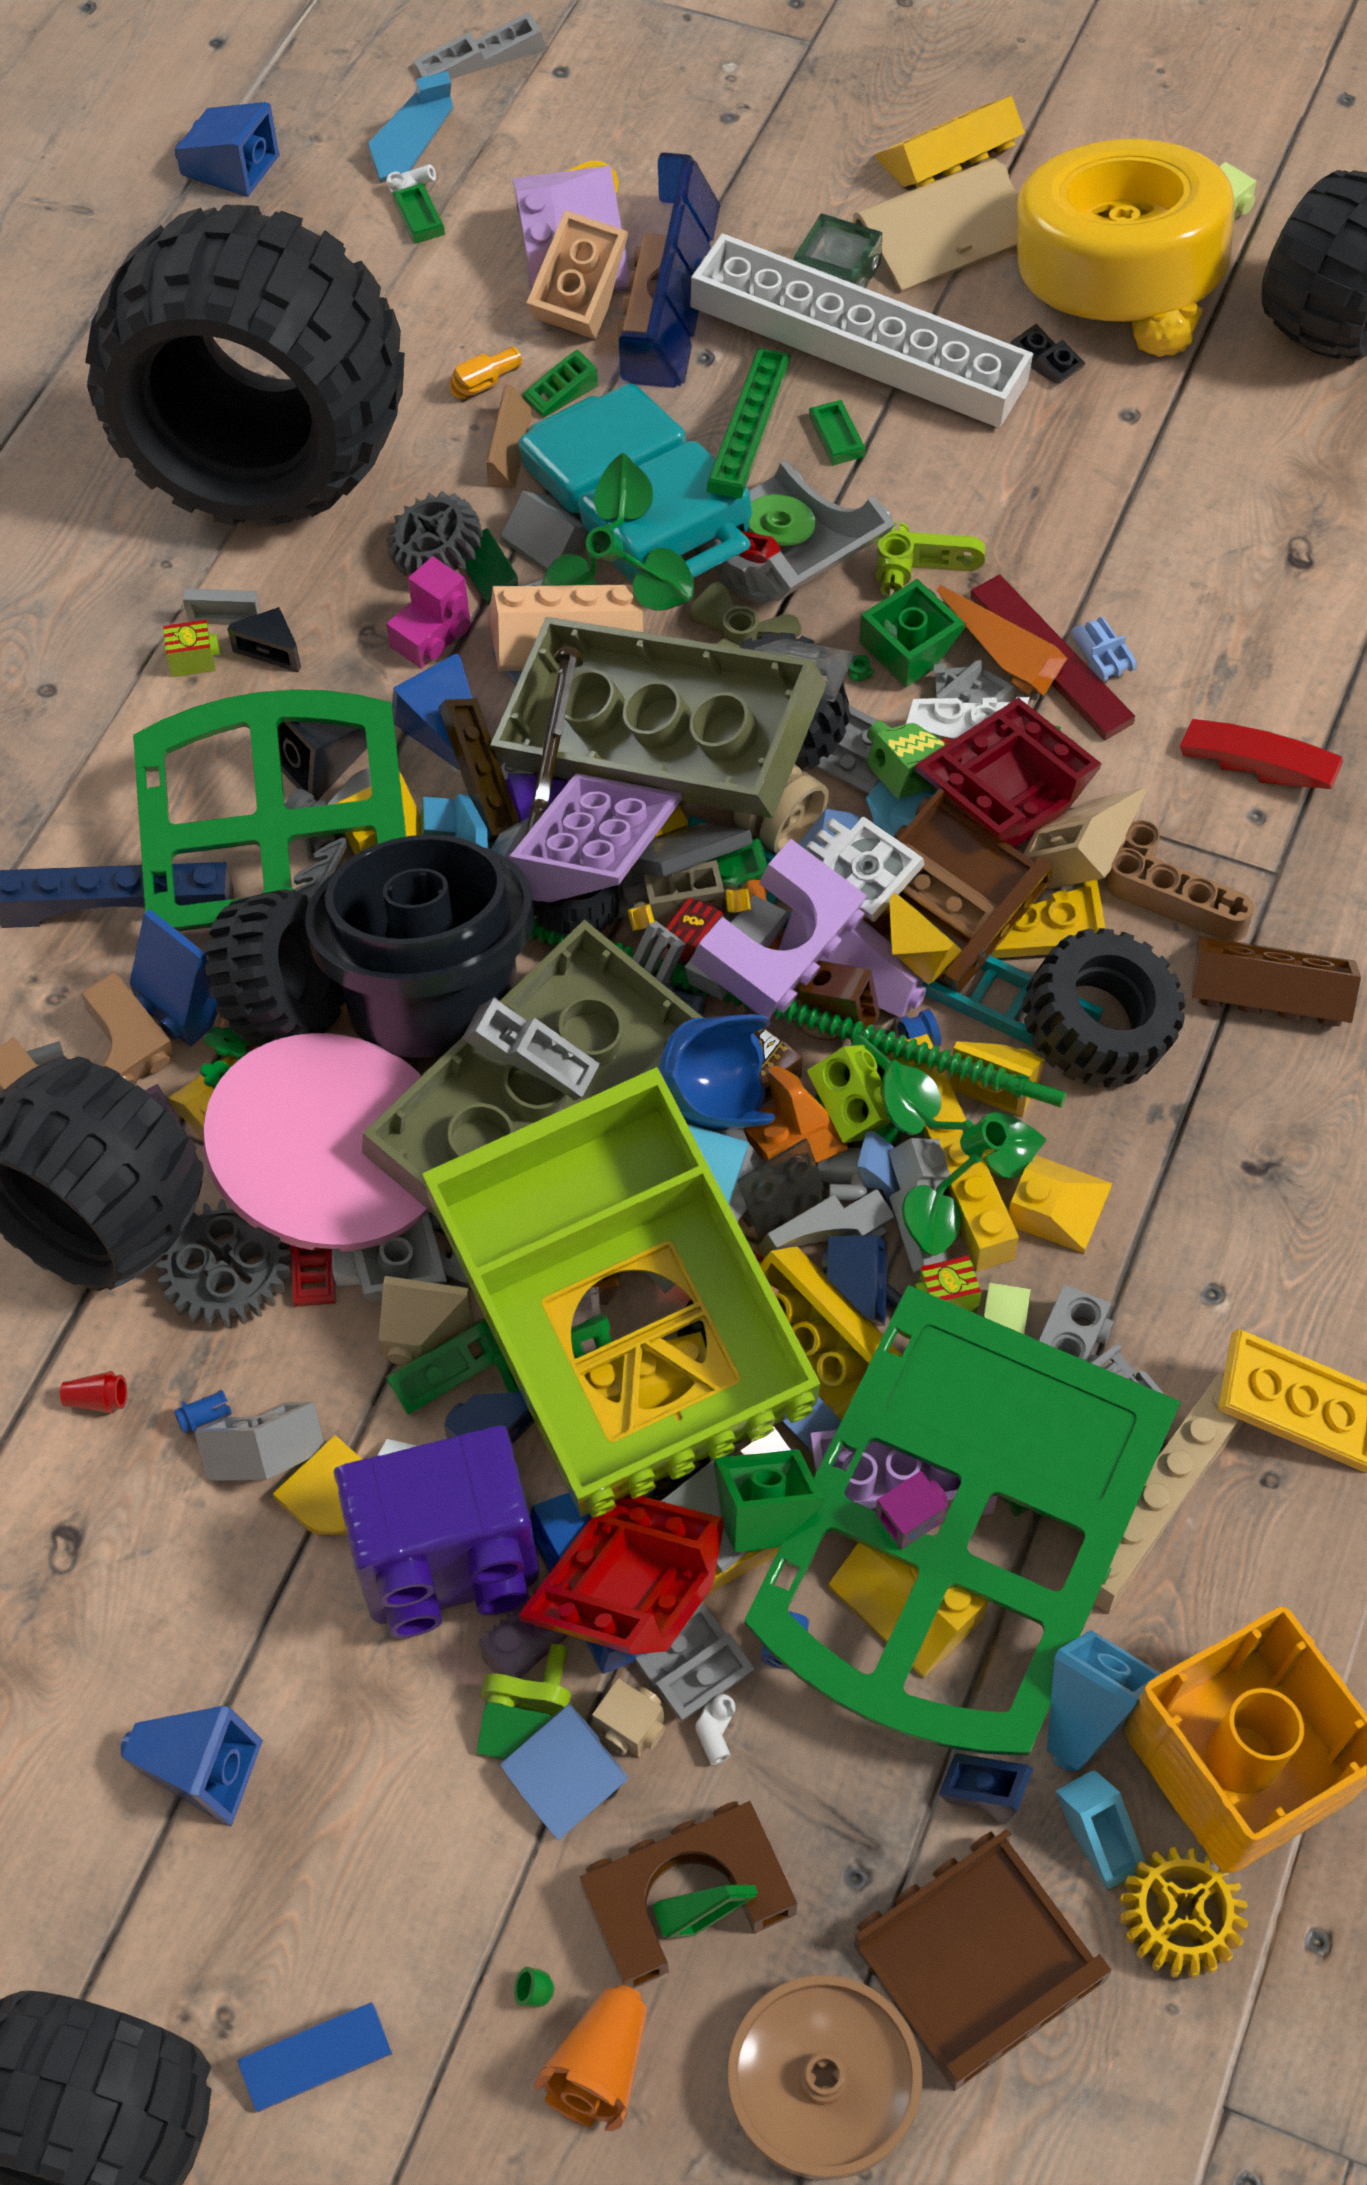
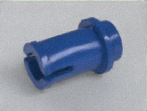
(200, 1413)

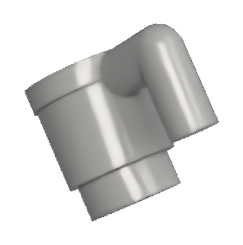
(843, 1175)

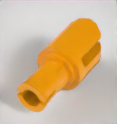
(482, 372)

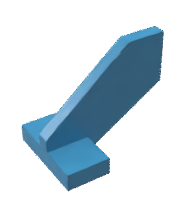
(413, 127)
(453, 818)

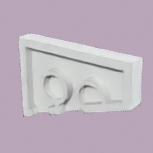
(950, 716)

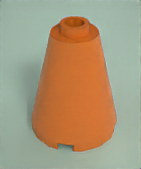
(597, 2062)

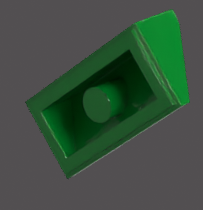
(506, 1729)

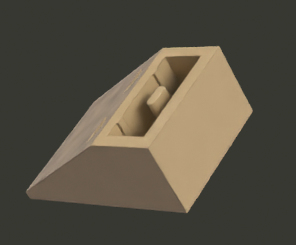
(1086, 838)

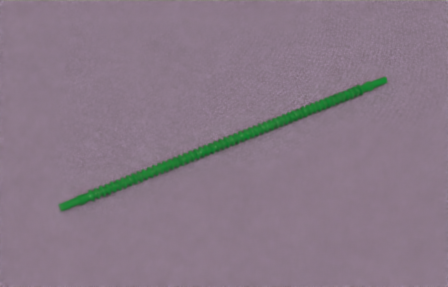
(1016, 1084)

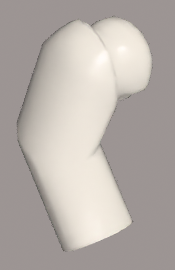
(398, 180)

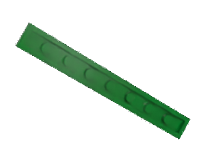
(748, 423)

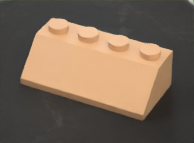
(520, 611)

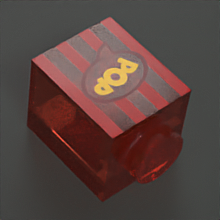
(693, 924)

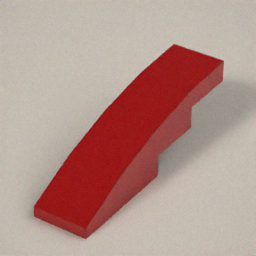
(1270, 755)

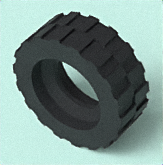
(566, 915)

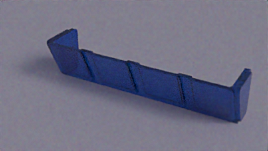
(665, 349)

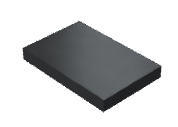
(690, 848)

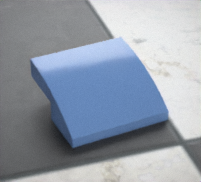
(564, 1771)

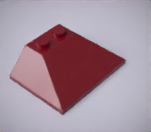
(1011, 772)

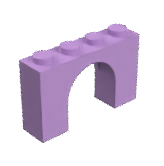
(767, 976)

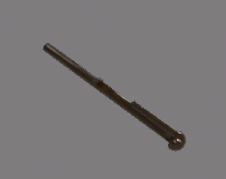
(569, 659)

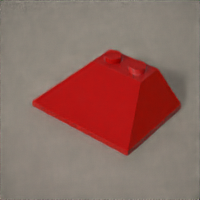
(631, 1576)

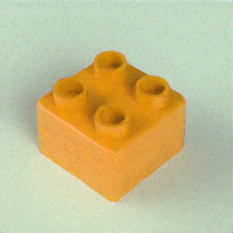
(1252, 1739)

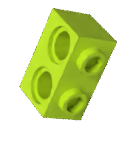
(846, 1098)

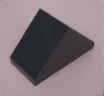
(265, 639)

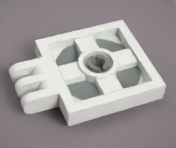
(868, 861)

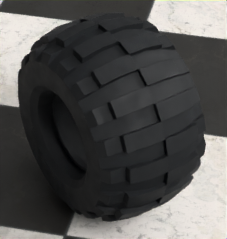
(205, 422)

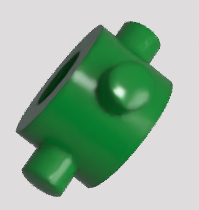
(860, 668)

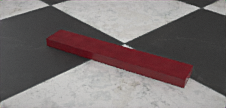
(1075, 679)

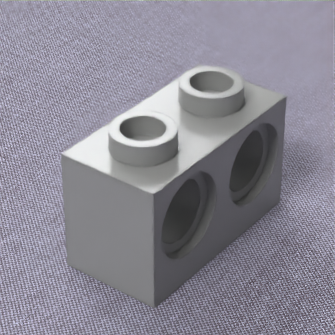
(1073, 1338)

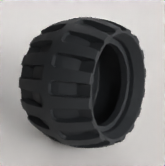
(92, 1173)

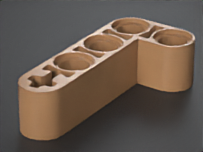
(1221, 909)

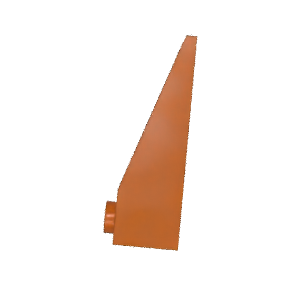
(1019, 653)

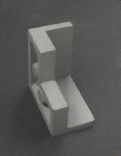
(260, 1444)

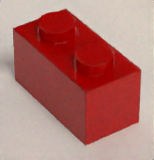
(761, 548)

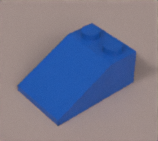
(172, 981)

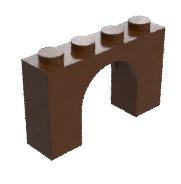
(728, 1842)

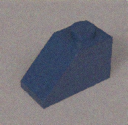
(859, 1272)
(489, 1411)

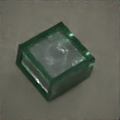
(842, 249)

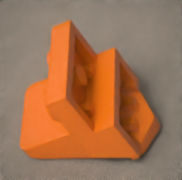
(796, 1118)

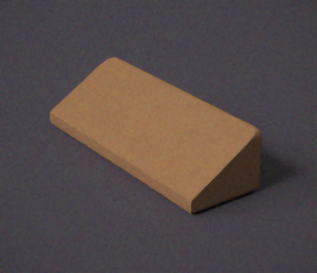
(504, 453)
(949, 897)

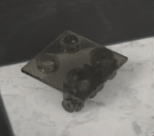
(781, 1189)

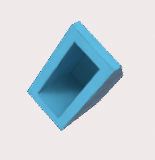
(1101, 1827)

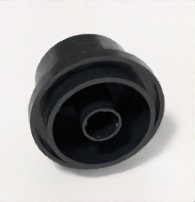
(420, 938)

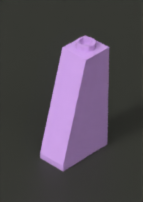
(895, 984)

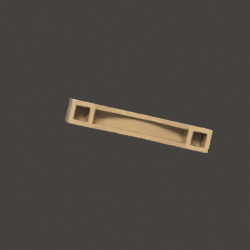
(1172, 1478)

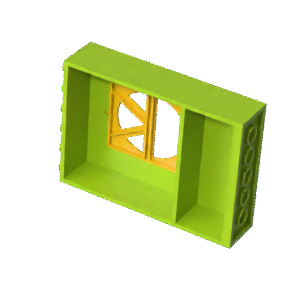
(599, 1196)

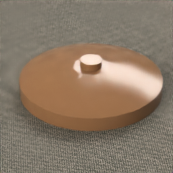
(824, 2077)

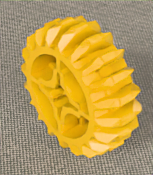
(1197, 1927)

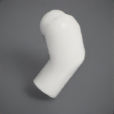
(712, 1725)

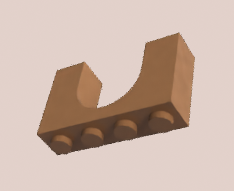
(136, 1038)

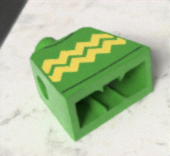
(897, 752)

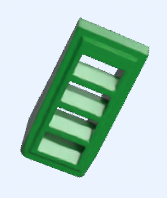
(582, 379)
(697, 1911)

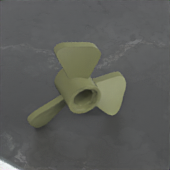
(737, 622)

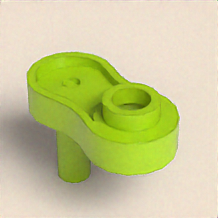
(542, 1696)

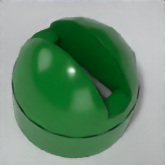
(533, 1988)

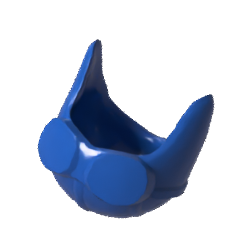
(717, 1071)

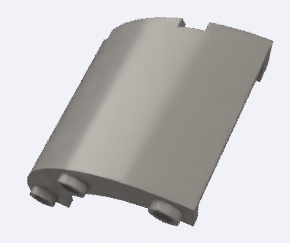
(836, 537)

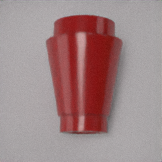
(96, 1392)

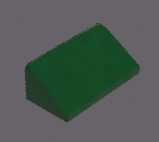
(490, 567)

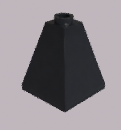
(318, 753)

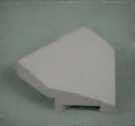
(971, 684)

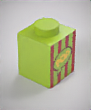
(190, 648)
(952, 1282)

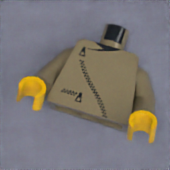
(671, 892)

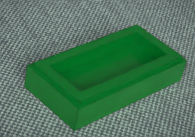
(418, 213)
(837, 432)

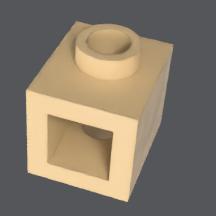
(629, 1719)

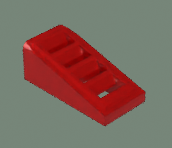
(312, 1296)

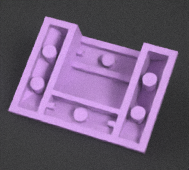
(546, 197)

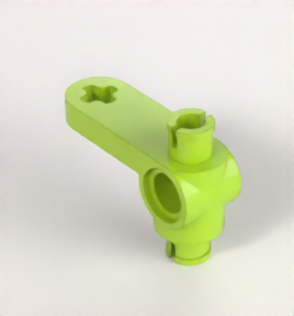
(904, 549)

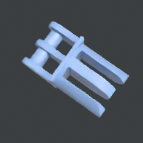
(1103, 649)

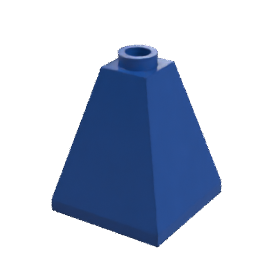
(417, 704)
(197, 1756)

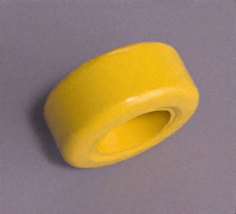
(1124, 229)

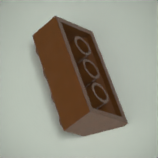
(1275, 980)

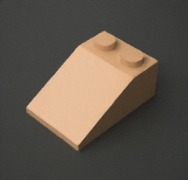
(578, 275)

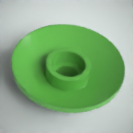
(782, 518)

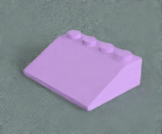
(591, 836)

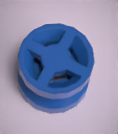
(920, 1025)

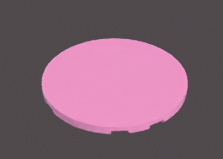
(290, 1141)

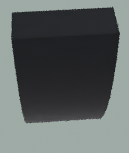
(1049, 358)

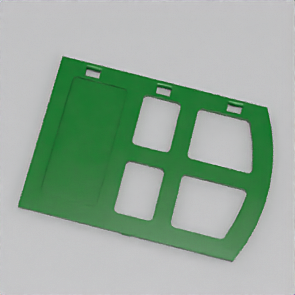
(1008, 1425)

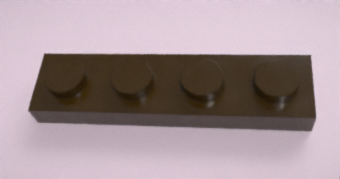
(479, 764)

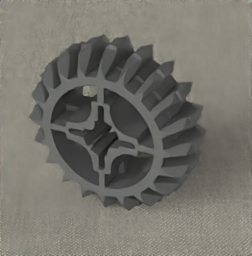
(435, 528)

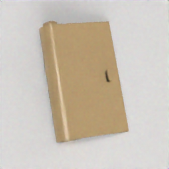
(945, 224)

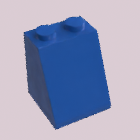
(230, 147)

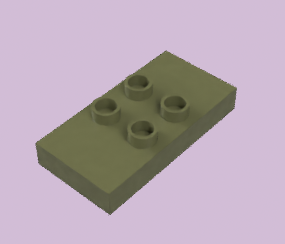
(665, 714)
(466, 1100)

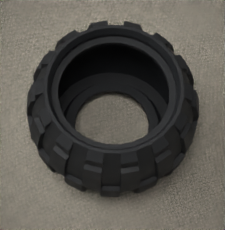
(1320, 269)
(96, 2095)

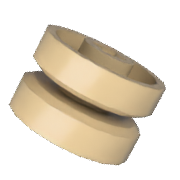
(797, 811)

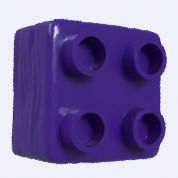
(439, 1530)

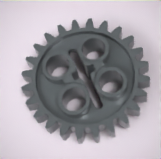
(198, 1288)

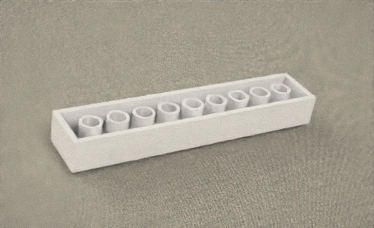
(861, 330)

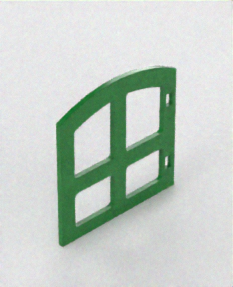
(272, 823)

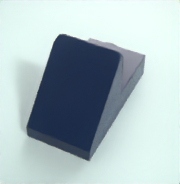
(986, 1785)

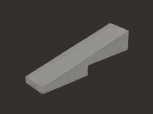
(466, 55)

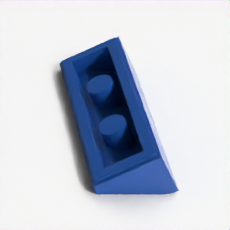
(314, 2057)

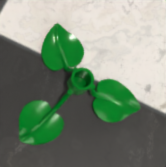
(627, 493)
(1002, 1140)

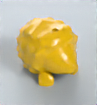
(1167, 331)

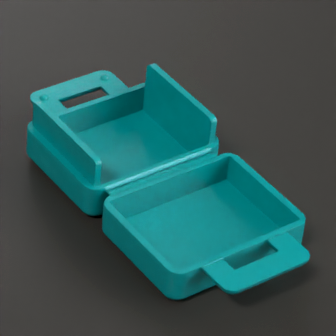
(578, 444)

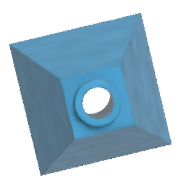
(1092, 1697)

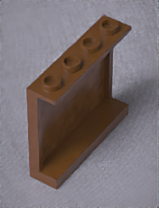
(983, 864)
(978, 1958)

